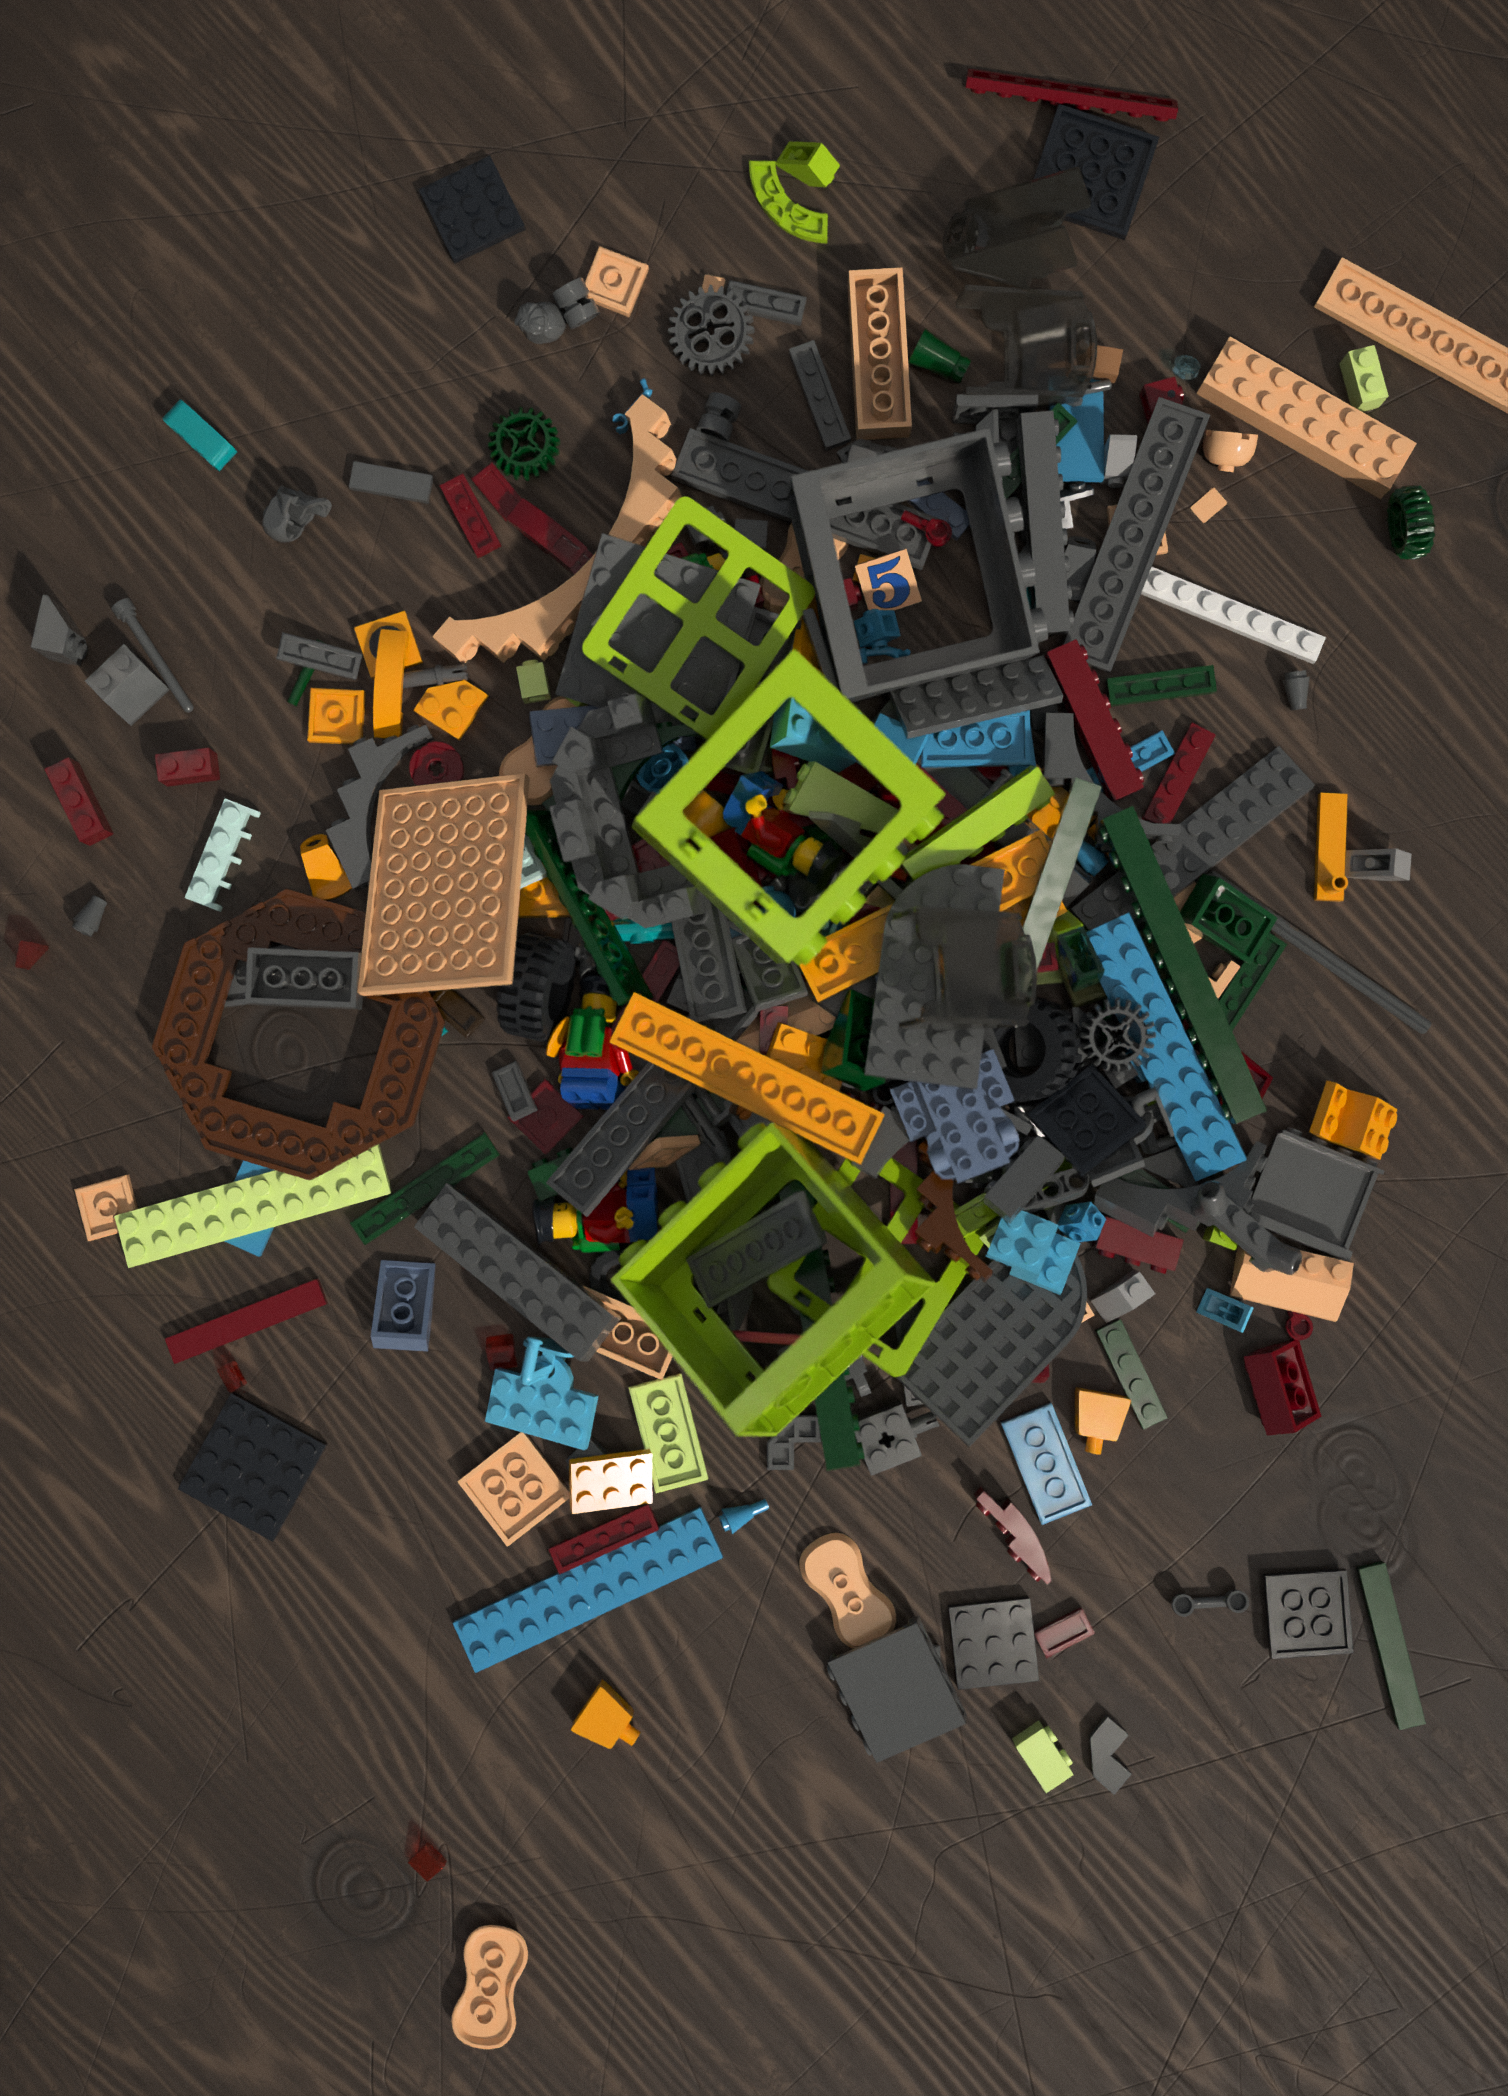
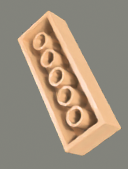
(879, 353)

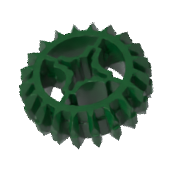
(533, 424)
(1410, 522)

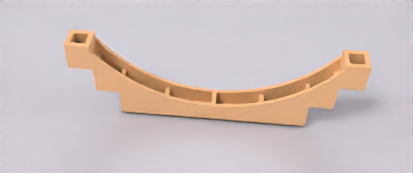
(553, 617)

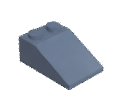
(403, 1306)

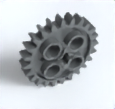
(717, 354)

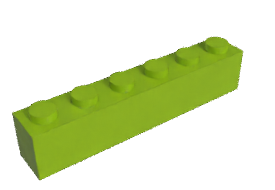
(980, 824)

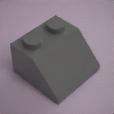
(57, 634)
(127, 684)

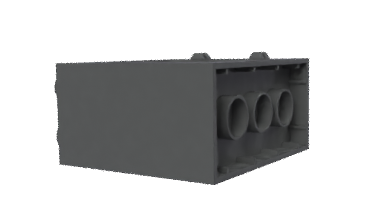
(956, 463)

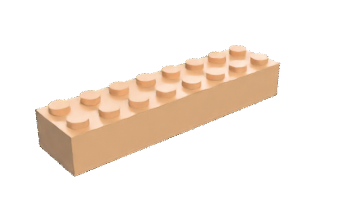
(1306, 418)

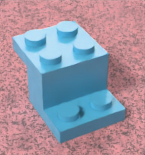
(1034, 1251)

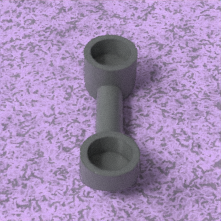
(1233, 1599)

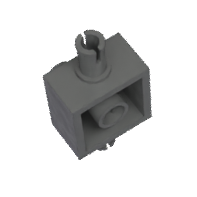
(902, 1444)

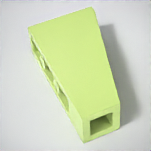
(828, 792)

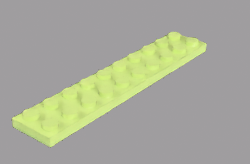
(246, 1208)

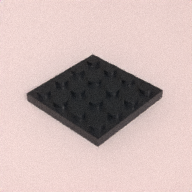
(1111, 161)
(252, 1466)

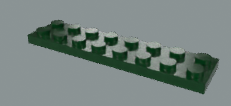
(590, 919)

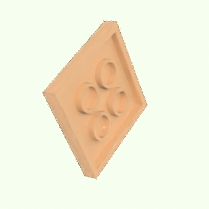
(515, 1488)

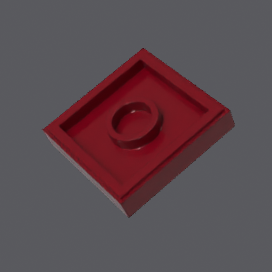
(551, 1121)

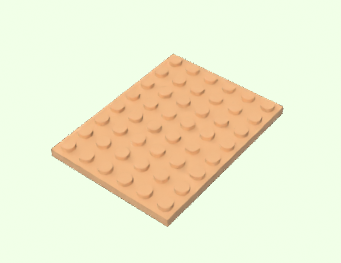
(444, 886)

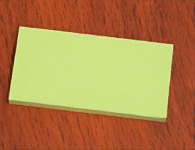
(668, 1432)

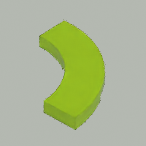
(780, 209)

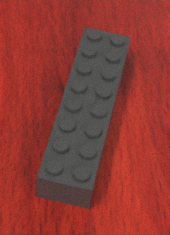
(517, 1272)

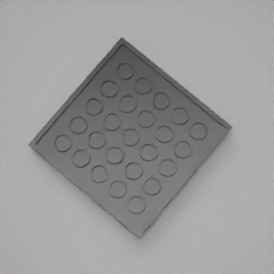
(650, 630)

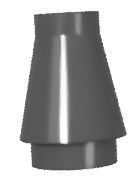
(1296, 688)
(90, 916)

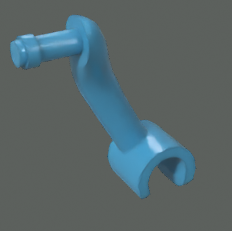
(621, 417)
(890, 651)

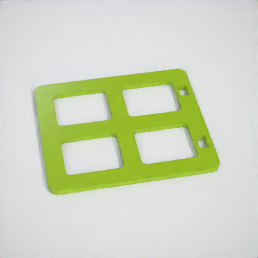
(699, 618)
(934, 1301)

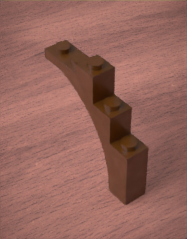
(941, 1226)

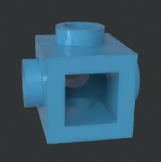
(876, 628)
(1081, 1222)

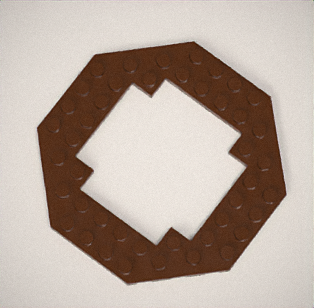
(260, 1134)

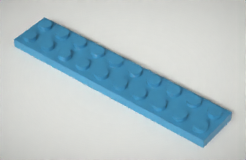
(1173, 1063)
(587, 1590)

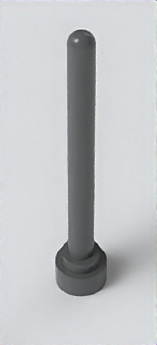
(126, 612)

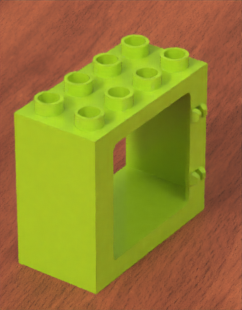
(723, 881)
(663, 1291)

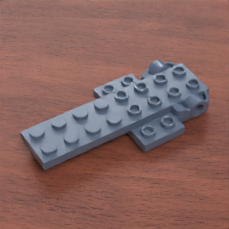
(961, 1125)

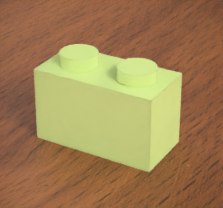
(1364, 378)
(1042, 1756)

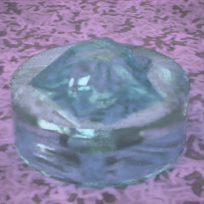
(1186, 367)

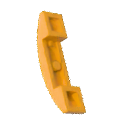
(389, 683)

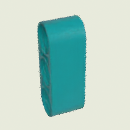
(199, 435)

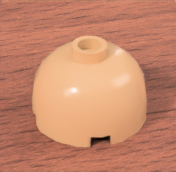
(1228, 448)

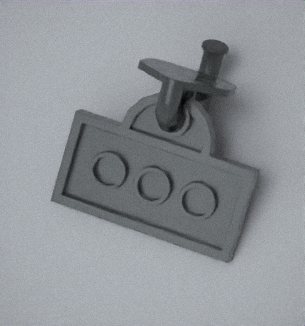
(1127, 1157)

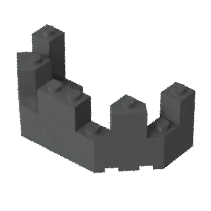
(593, 822)

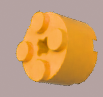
(706, 815)

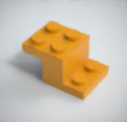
(1354, 1120)

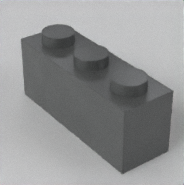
(1022, 1178)

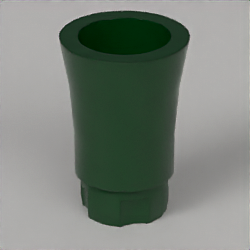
(939, 358)

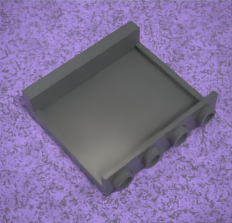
(1312, 1192)
(897, 1690)

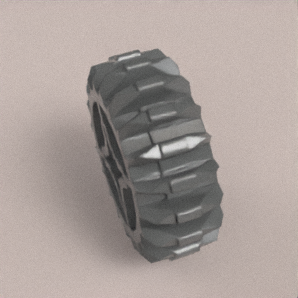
(1107, 1027)

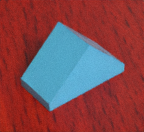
(1225, 1310)

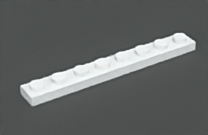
(1233, 615)

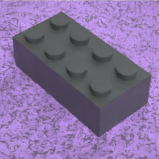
(303, 978)

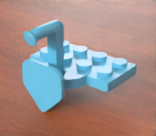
(543, 1397)

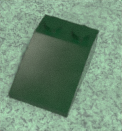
(1227, 918)
(849, 1042)

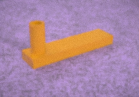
(1330, 847)

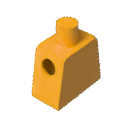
(1099, 1416)
(606, 1718)

